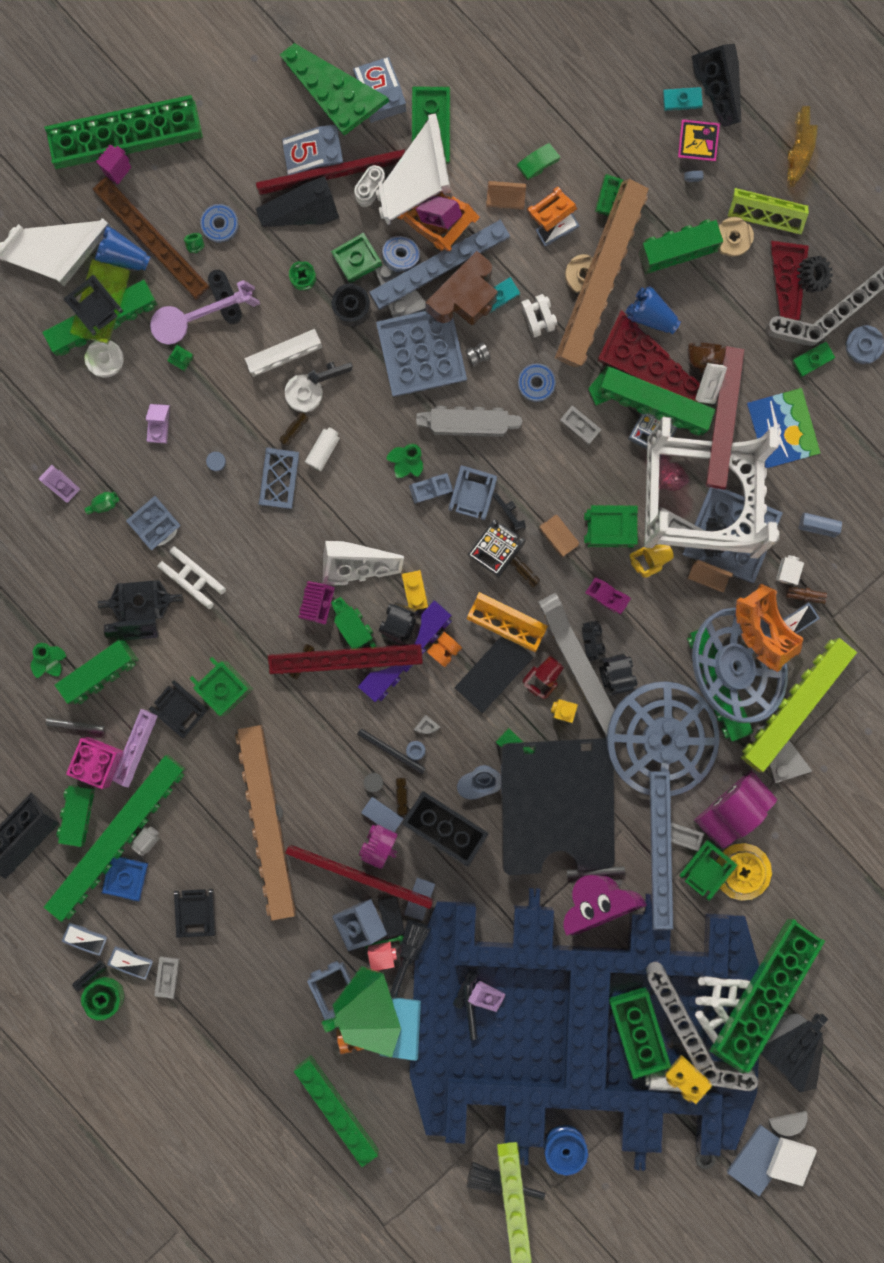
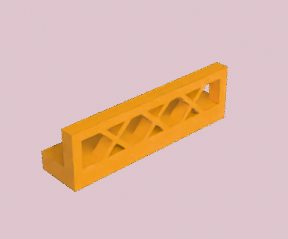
(508, 618)

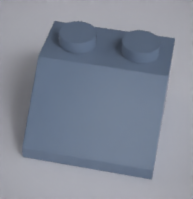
(359, 925)

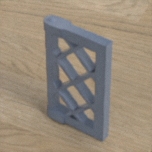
(293, 470)

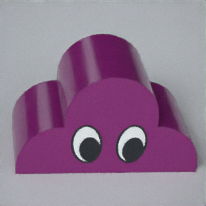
(737, 811)
(598, 902)

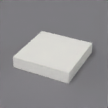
(791, 1161)

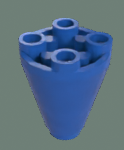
(121, 252)
(652, 311)

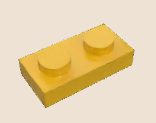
(415, 590)

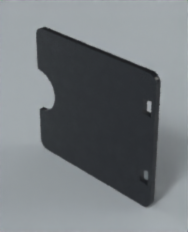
(557, 803)

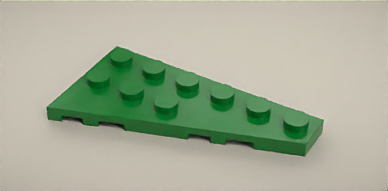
(336, 92)

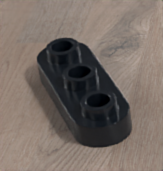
(218, 289)

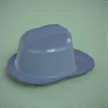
(479, 783)

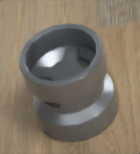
(482, 353)

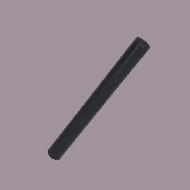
(391, 751)

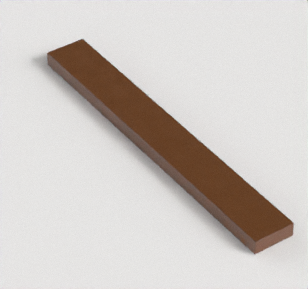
(151, 238)

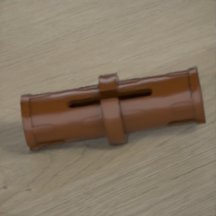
(806, 595)

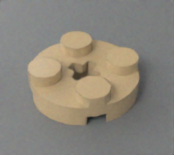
(740, 229)
(574, 268)

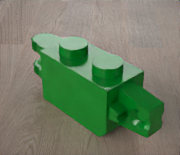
(351, 626)

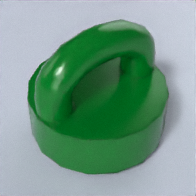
(194, 242)

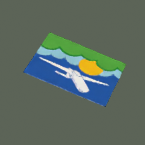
(792, 419)

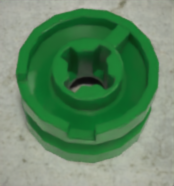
(304, 283)

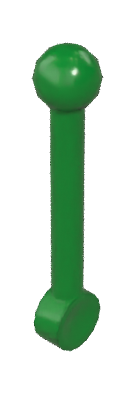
(399, 938)

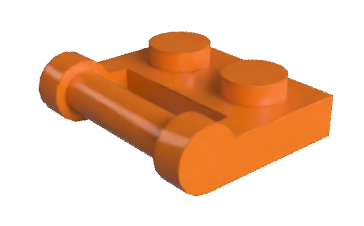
(554, 213)

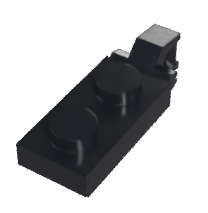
(132, 629)

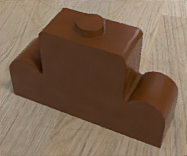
(465, 293)

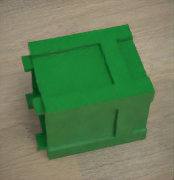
(612, 526)

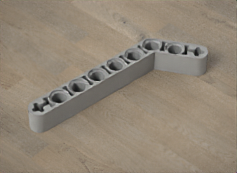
(833, 315)
(578, 662)
(737, 1080)

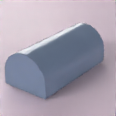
(820, 525)

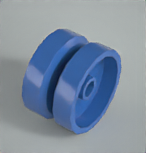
(559, 1159)

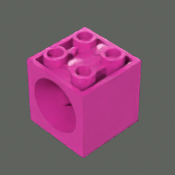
(94, 762)

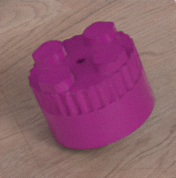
(379, 846)

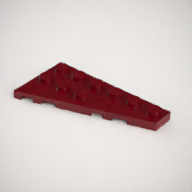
(640, 356)

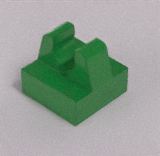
(180, 358)

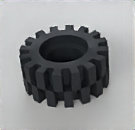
(822, 271)

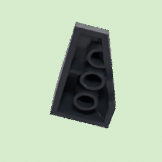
(721, 79)
(302, 206)

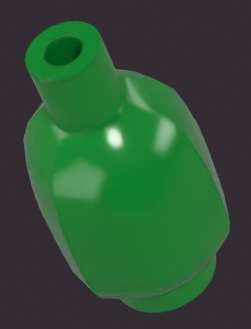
(102, 503)

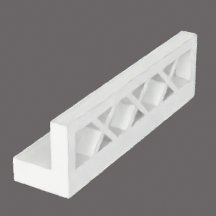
(283, 353)

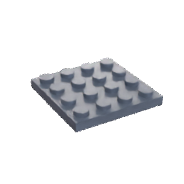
(420, 353)
(729, 507)

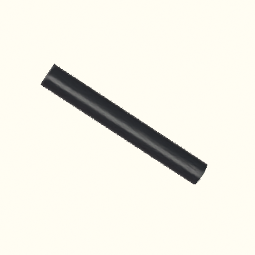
(470, 1012)

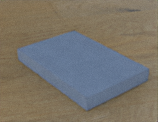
(754, 1160)

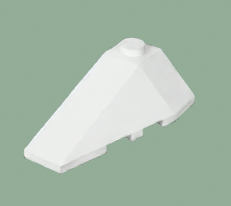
(352, 562)

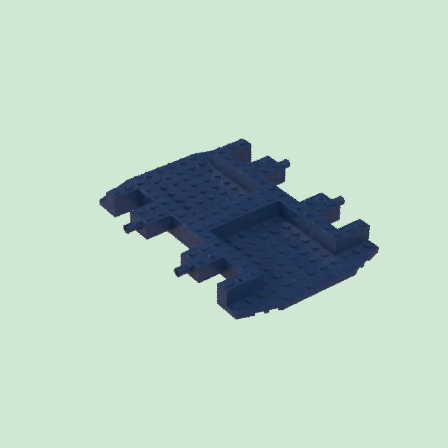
(556, 1029)

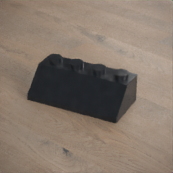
(24, 832)

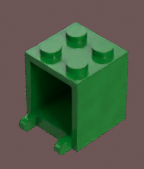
(222, 687)

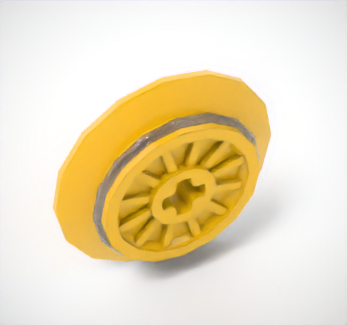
(756, 878)

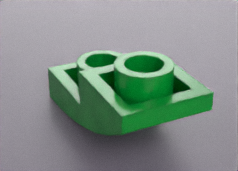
(538, 160)

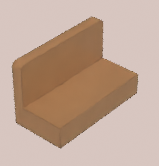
(506, 195)
(559, 535)
(709, 575)

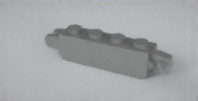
(468, 422)

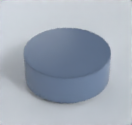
(693, 176)
(216, 461)
(415, 750)

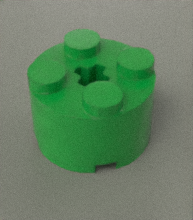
(93, 1003)

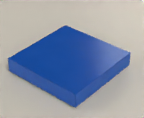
(125, 878)

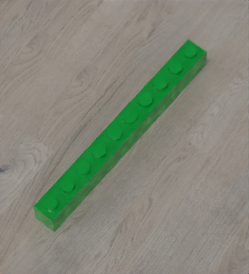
(114, 838)

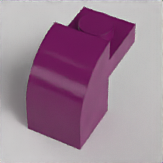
(607, 596)

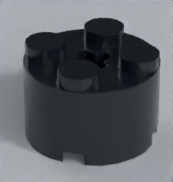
(340, 304)
(398, 623)
(617, 674)

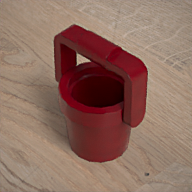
(548, 673)

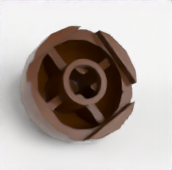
(705, 353)

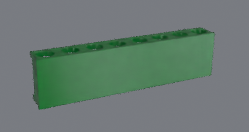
(130, 132)
(767, 996)

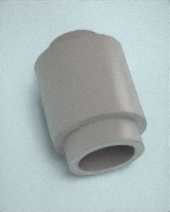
(145, 840)

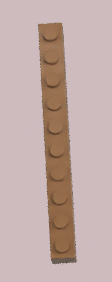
(601, 273)
(266, 822)

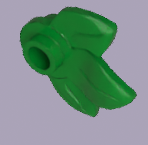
(405, 463)
(49, 662)

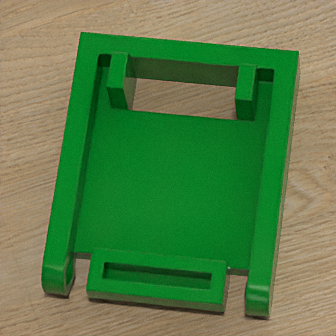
(706, 873)

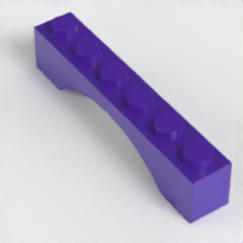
(432, 621)

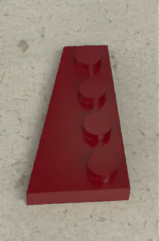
(785, 262)

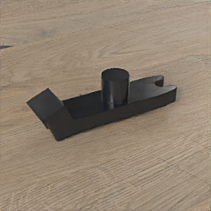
(332, 371)
(507, 508)

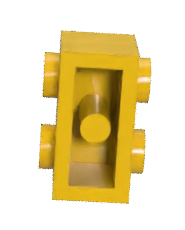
(689, 1078)

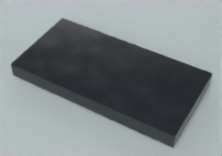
(493, 673)

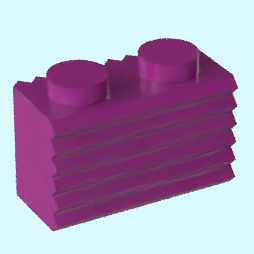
(114, 163)
(439, 211)
(316, 602)

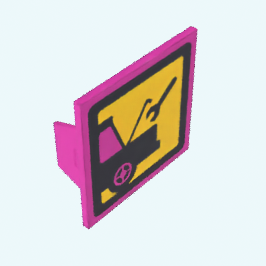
(698, 140)

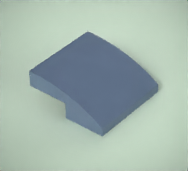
(153, 522)

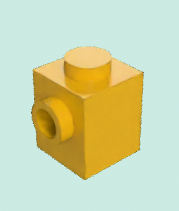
(564, 710)

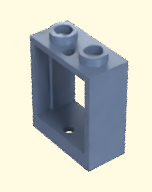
(317, 975)

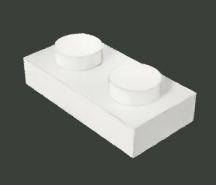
(711, 383)

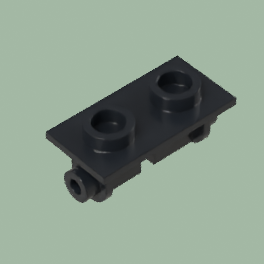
(712, 525)
(593, 633)

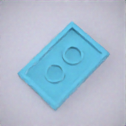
(409, 1018)

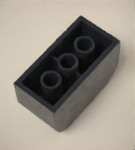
(445, 829)

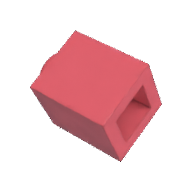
(381, 956)

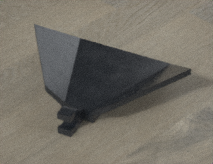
(797, 1050)

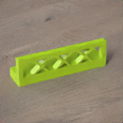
(770, 204)

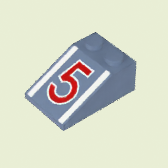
(383, 79)
(312, 149)

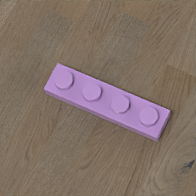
(134, 748)

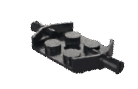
(155, 600)

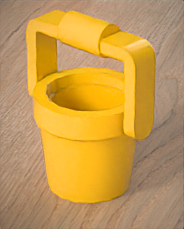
(655, 558)

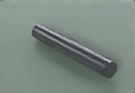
(74, 725)
(602, 872)

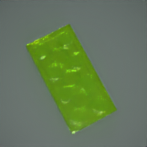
(114, 281)

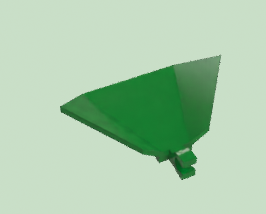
(366, 1014)

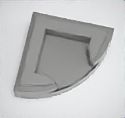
(426, 726)

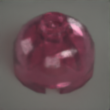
(671, 475)

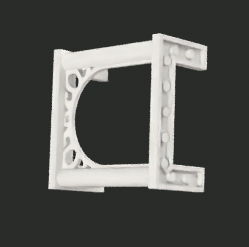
(751, 452)

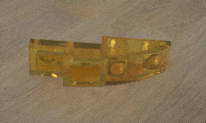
(801, 153)

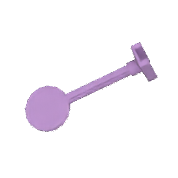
(171, 325)

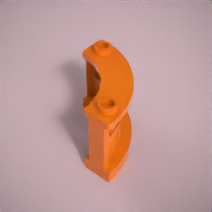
(428, 230)
(783, 642)

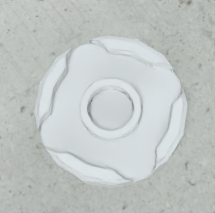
(104, 359)
(303, 394)

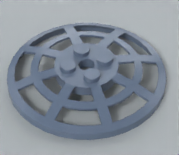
(738, 679)
(656, 730)

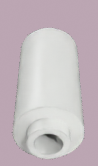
(322, 449)
(657, 1082)

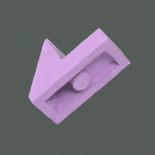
(157, 423)
(59, 483)
(486, 996)

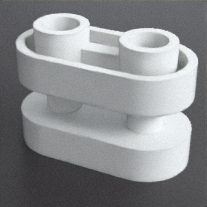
(366, 187)
(548, 321)

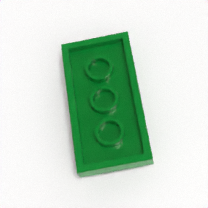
(431, 101)

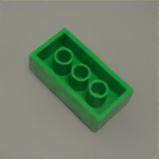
(680, 246)
(96, 672)
(639, 1032)

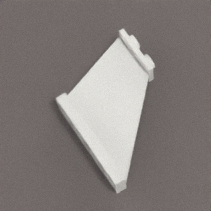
(417, 175)
(53, 249)

